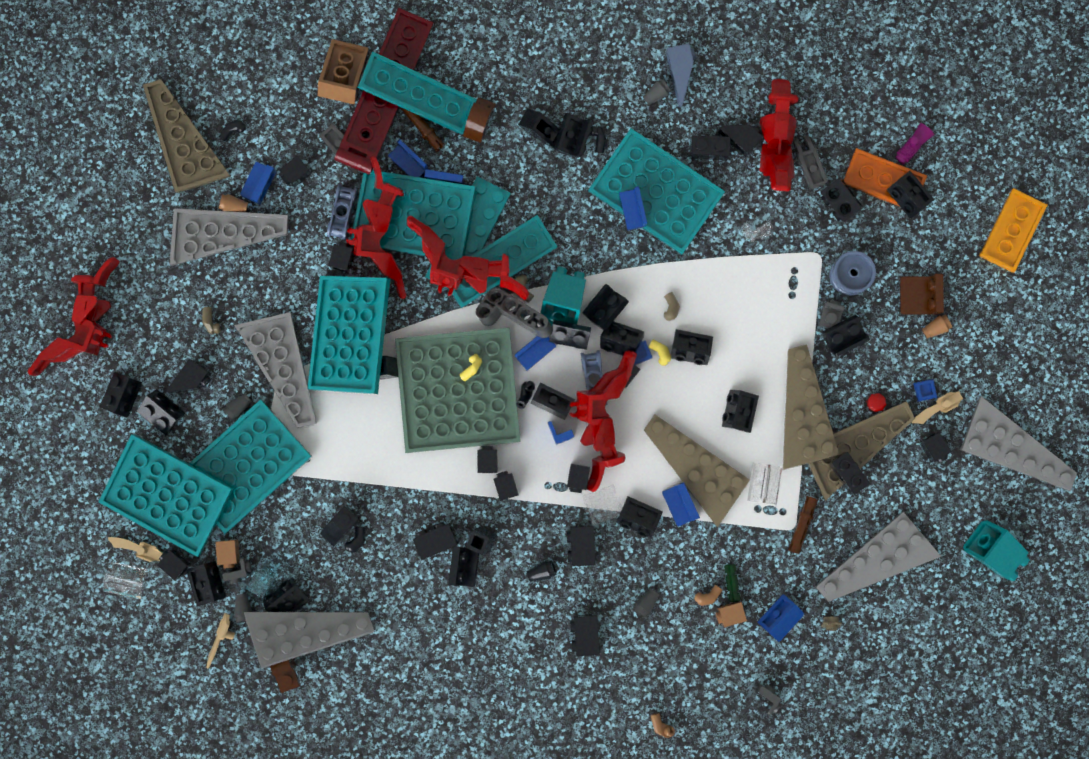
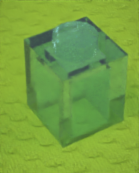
(262, 582)

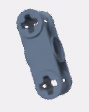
(344, 198)
(591, 367)

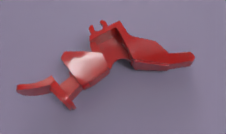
(779, 133)
(368, 236)
(452, 272)
(86, 311)
(600, 429)

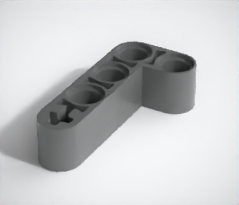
(517, 314)

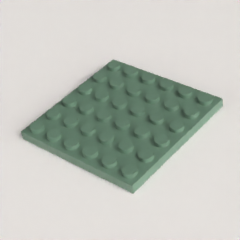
(445, 410)

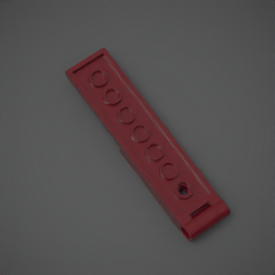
(375, 115)

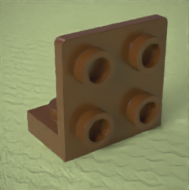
(921, 295)

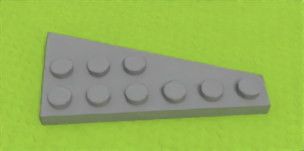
(213, 232)
(279, 357)
(1003, 442)
(886, 554)
(294, 634)

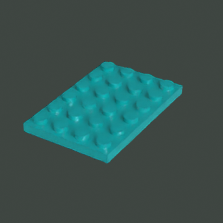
(671, 192)
(436, 203)
(349, 334)
(253, 459)
(165, 495)

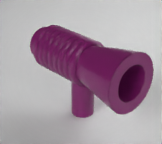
(911, 147)

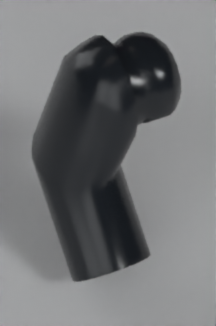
(230, 127)
(600, 139)
(526, 394)
(357, 542)

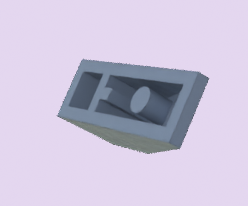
(680, 64)

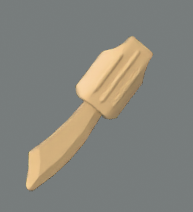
(944, 404)
(143, 550)
(222, 633)

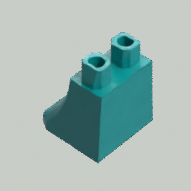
(564, 296)
(997, 549)

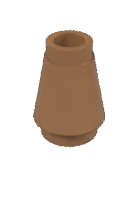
(232, 204)
(936, 327)

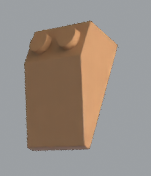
(342, 71)

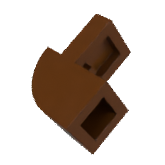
(478, 119)
(285, 675)

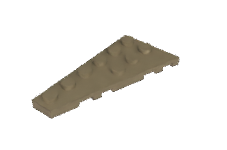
(185, 150)
(806, 424)
(862, 443)
(704, 474)

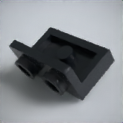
(573, 135)
(570, 334)
(120, 394)
(160, 411)

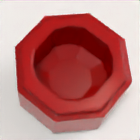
(876, 402)

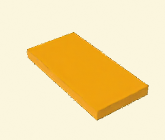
(1013, 230)

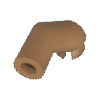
(710, 598)
(661, 728)

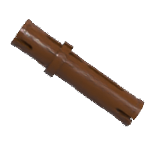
(427, 132)
(801, 529)

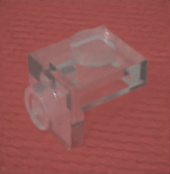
(761, 232)

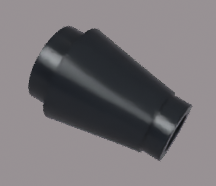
(543, 571)

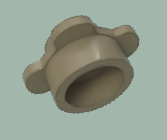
(831, 623)

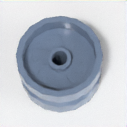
(852, 262)

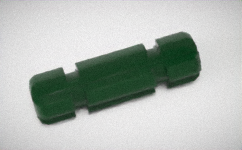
(732, 582)

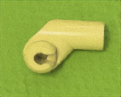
(662, 350)
(472, 369)

